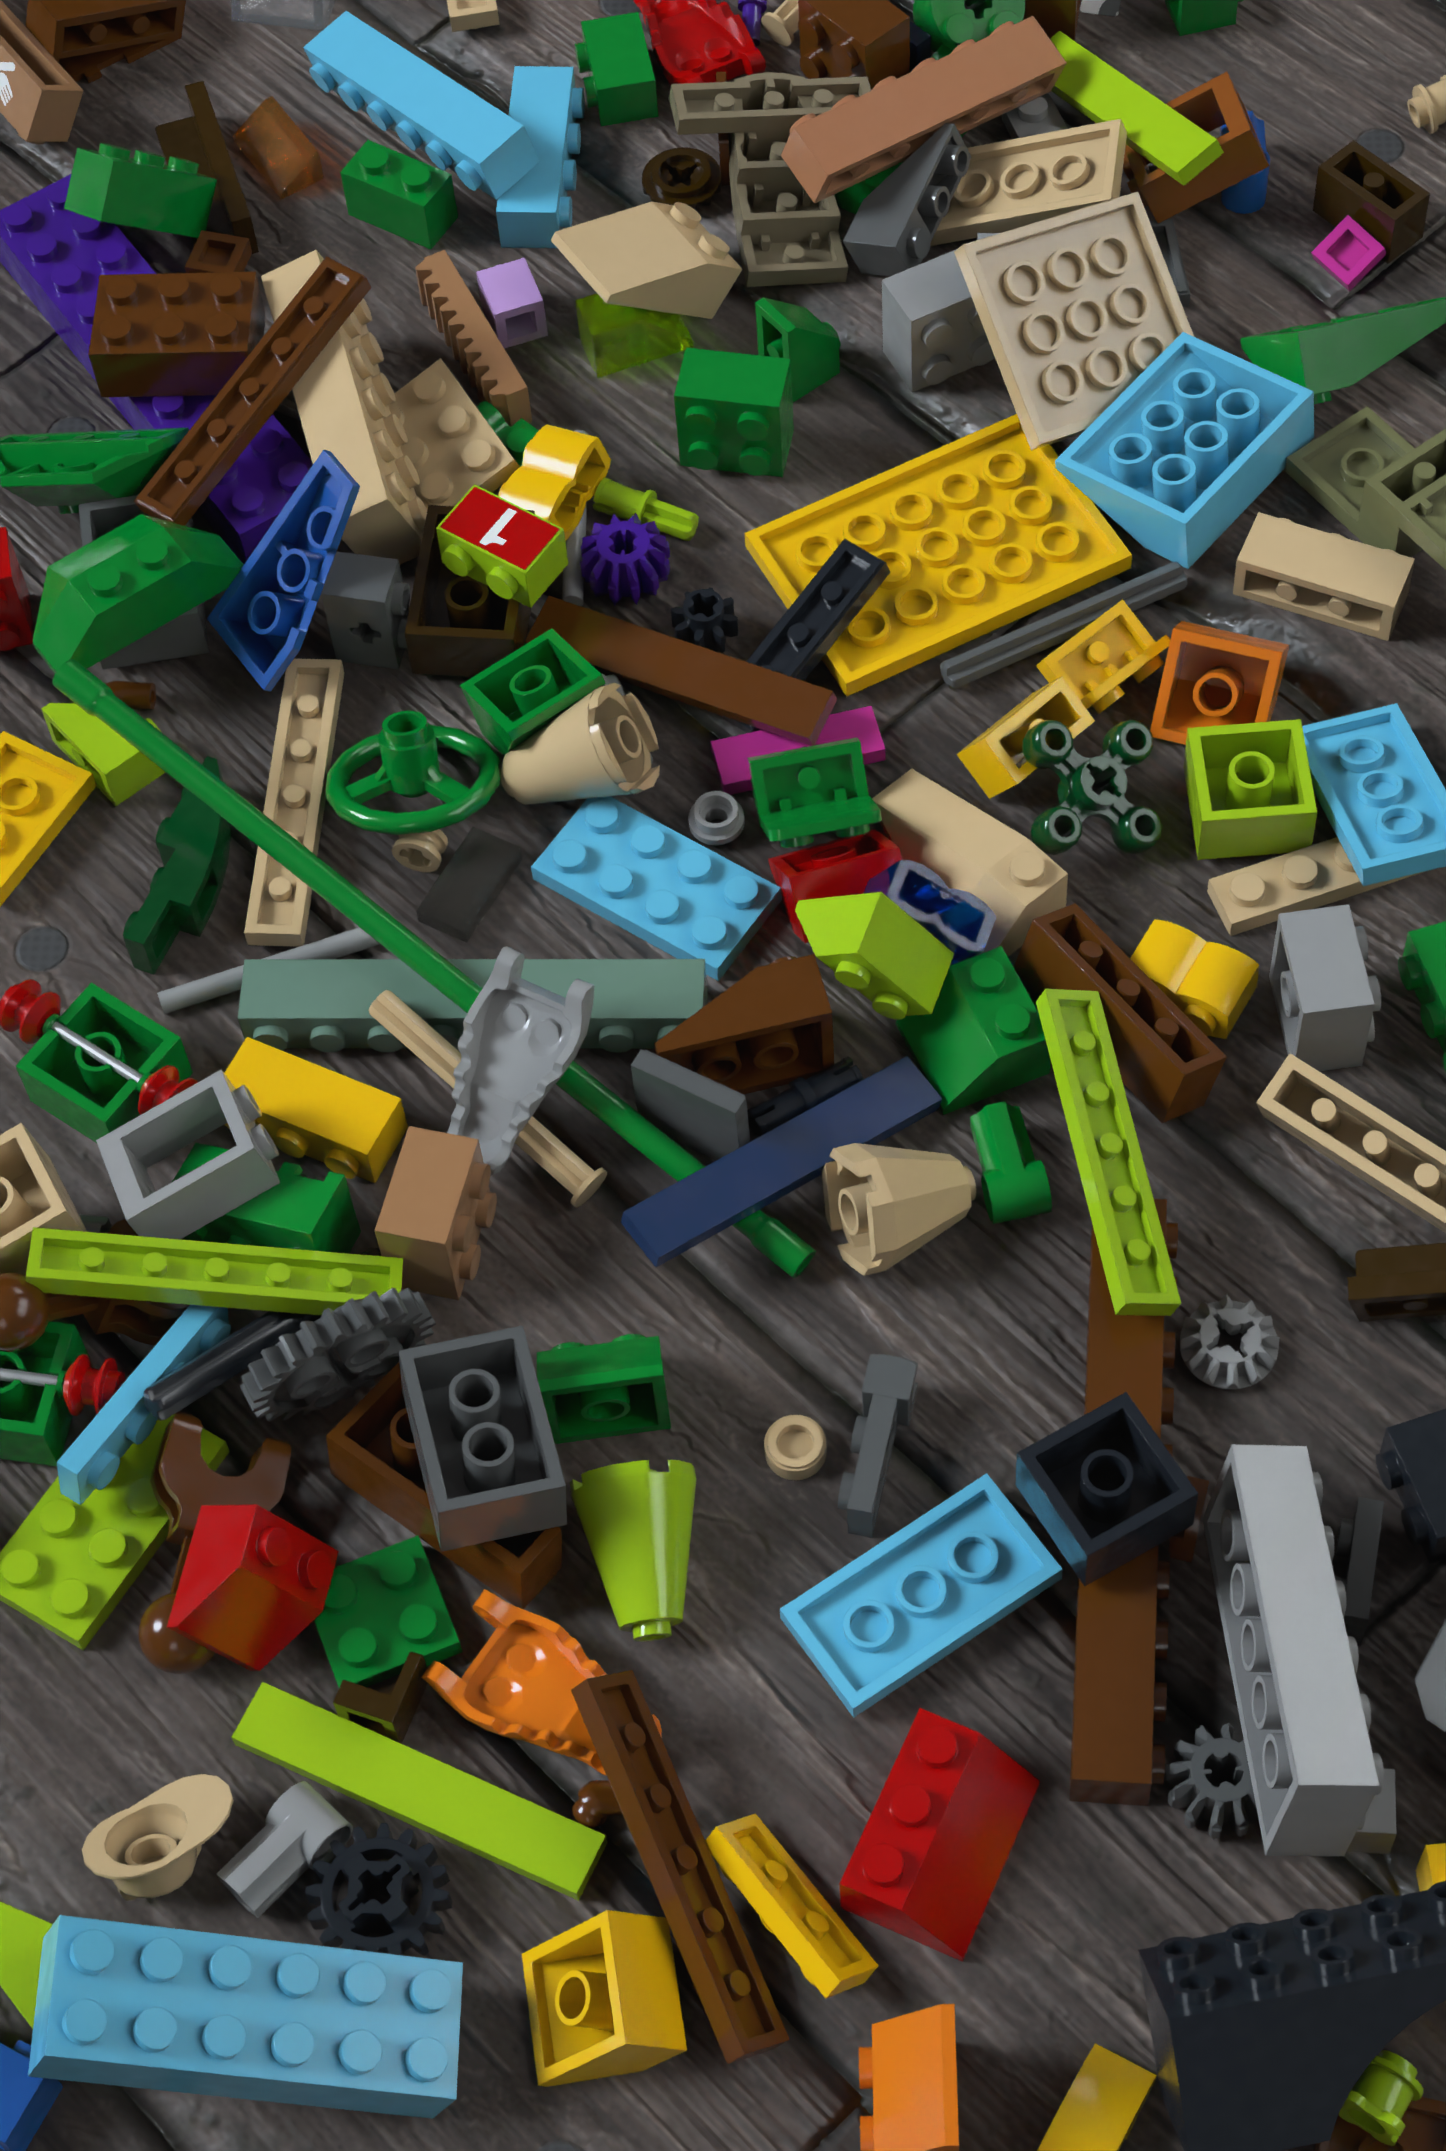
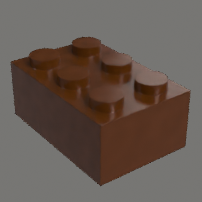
(173, 332)

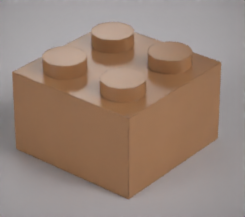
(436, 1211)

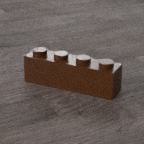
(1155, 1044)

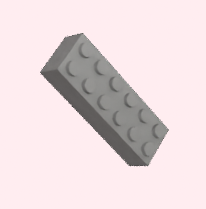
(1290, 1652)

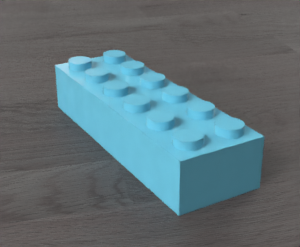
(246, 2018)

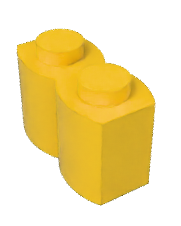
(558, 475)
(1198, 976)

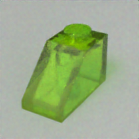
(627, 336)

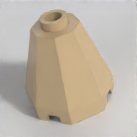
(892, 1201)

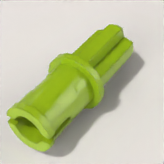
(625, 502)

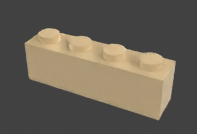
(1358, 1138)

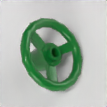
(412, 770)

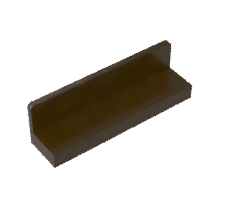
(202, 142)
(1399, 1282)

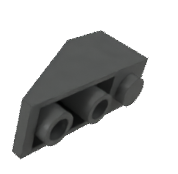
(905, 210)

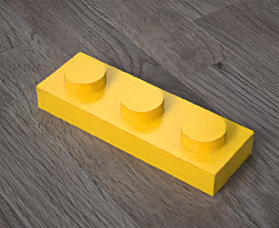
(790, 1905)

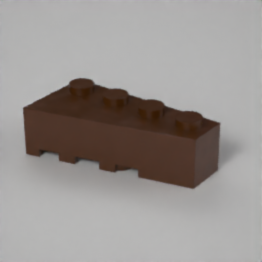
(378, 1459)

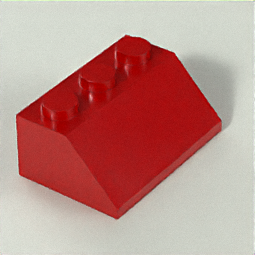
(938, 1836)

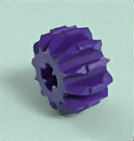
(625, 559)

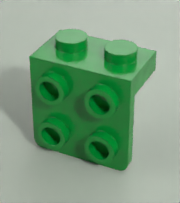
(812, 792)

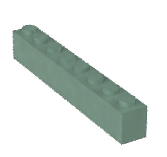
(328, 1000)

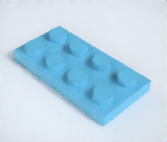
(1378, 793)
(656, 884)
(920, 1594)

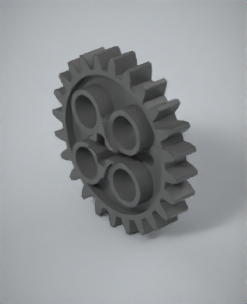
(305, 1370)

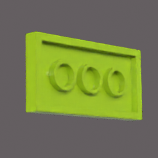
(78, 1560)

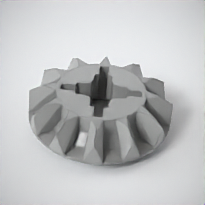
(1223, 1365)

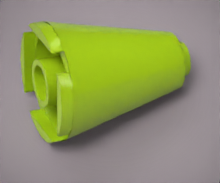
(640, 1540)

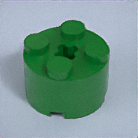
(953, 24)

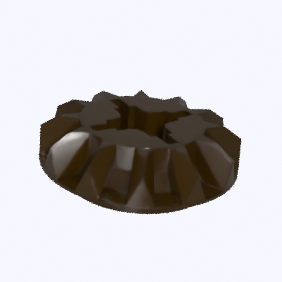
(682, 165)

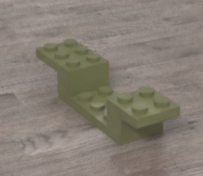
(1378, 484)

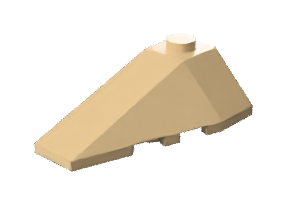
(973, 855)

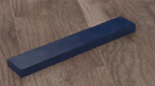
(778, 1161)

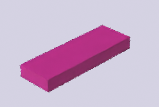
(733, 752)

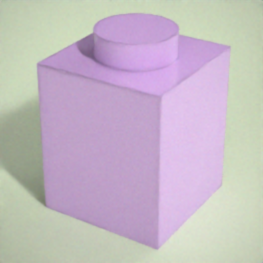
(512, 303)

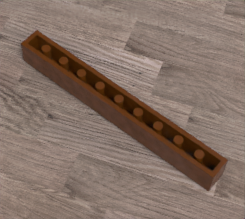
(1117, 1613)

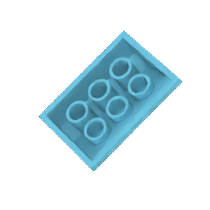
(1189, 446)

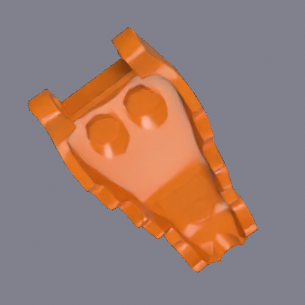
(524, 1682)

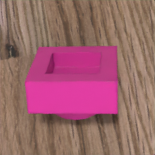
(1348, 253)

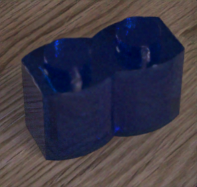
(950, 915)

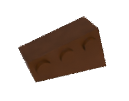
(98, 33)

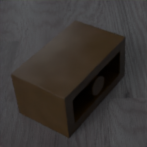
(1373, 196)

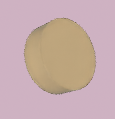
(795, 1447)

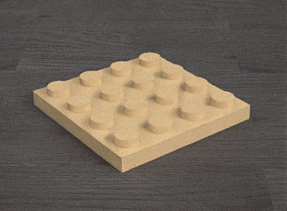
(1073, 311)

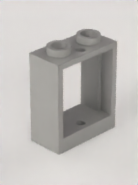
(205, 1191)

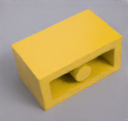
(997, 754)

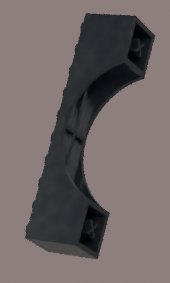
(1282, 2017)

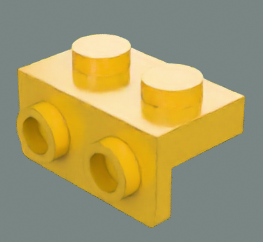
(1105, 657)

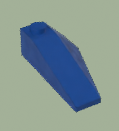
(280, 584)

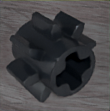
(705, 619)

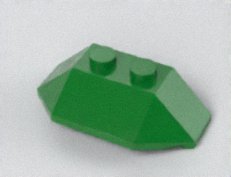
(83, 465)
(127, 588)

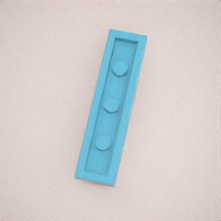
(124, 1419)

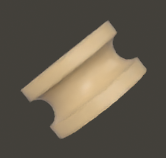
(420, 850)

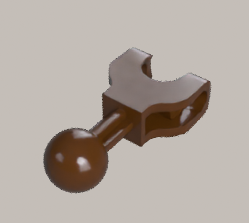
(28, 1310)
(181, 1486)

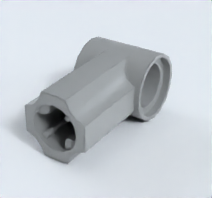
(294, 1838)

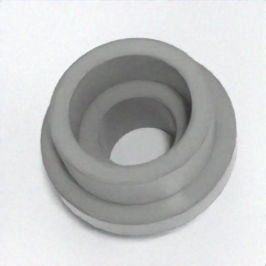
(716, 806)

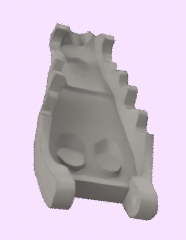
(513, 1053)

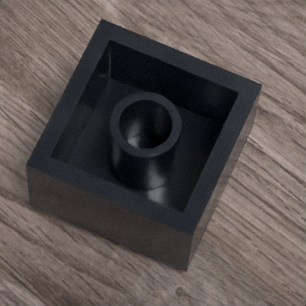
(1105, 1488)

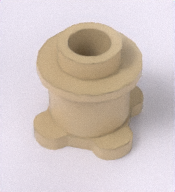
(1428, 105)

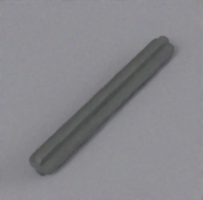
(1060, 626)

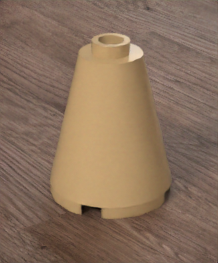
(585, 752)

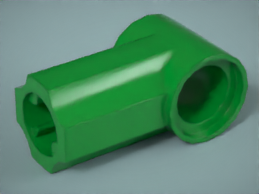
(1010, 1177)

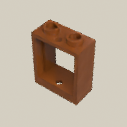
(1209, 108)

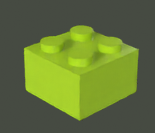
(1249, 789)

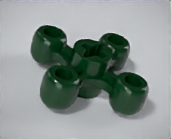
(1122, 748)

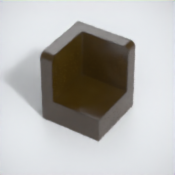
(385, 1705)

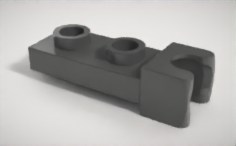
(886, 1401)

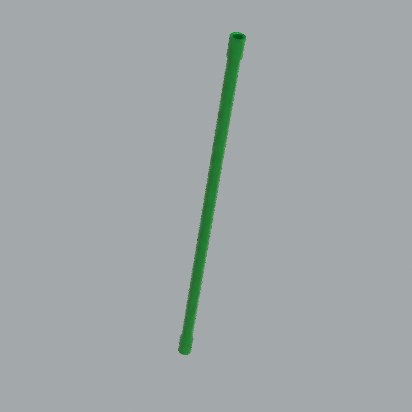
(98, 700)

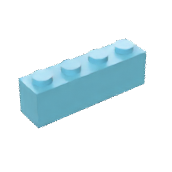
(538, 203)

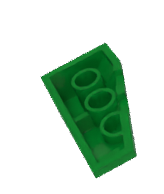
(1345, 349)

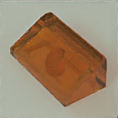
(279, 149)

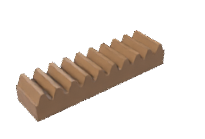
(472, 338)

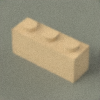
(1323, 576)

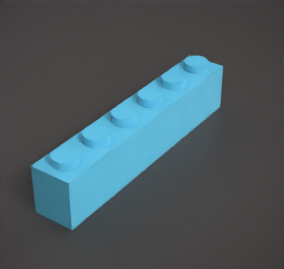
(421, 105)

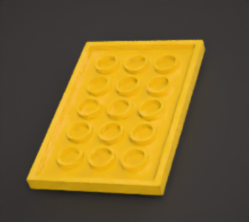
(968, 544)

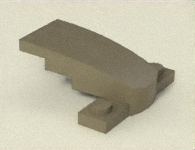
(776, 223)

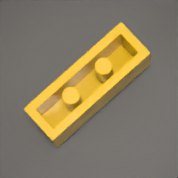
(320, 1111)

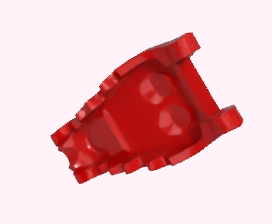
(698, 40)

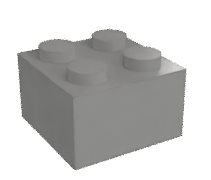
(931, 323)
(1324, 987)

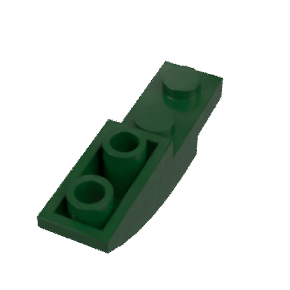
(185, 890)

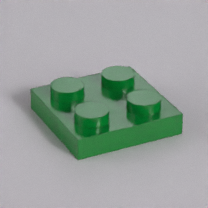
(382, 1612)

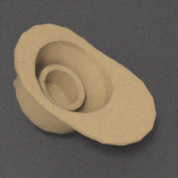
(158, 1839)

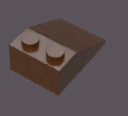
(759, 1029)

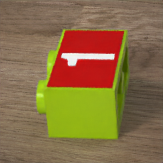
(502, 546)

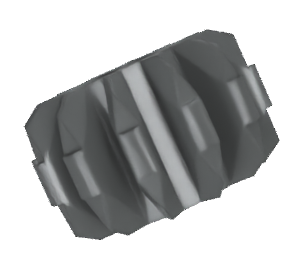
(1192, 1784)

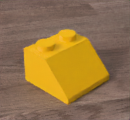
(603, 1999)

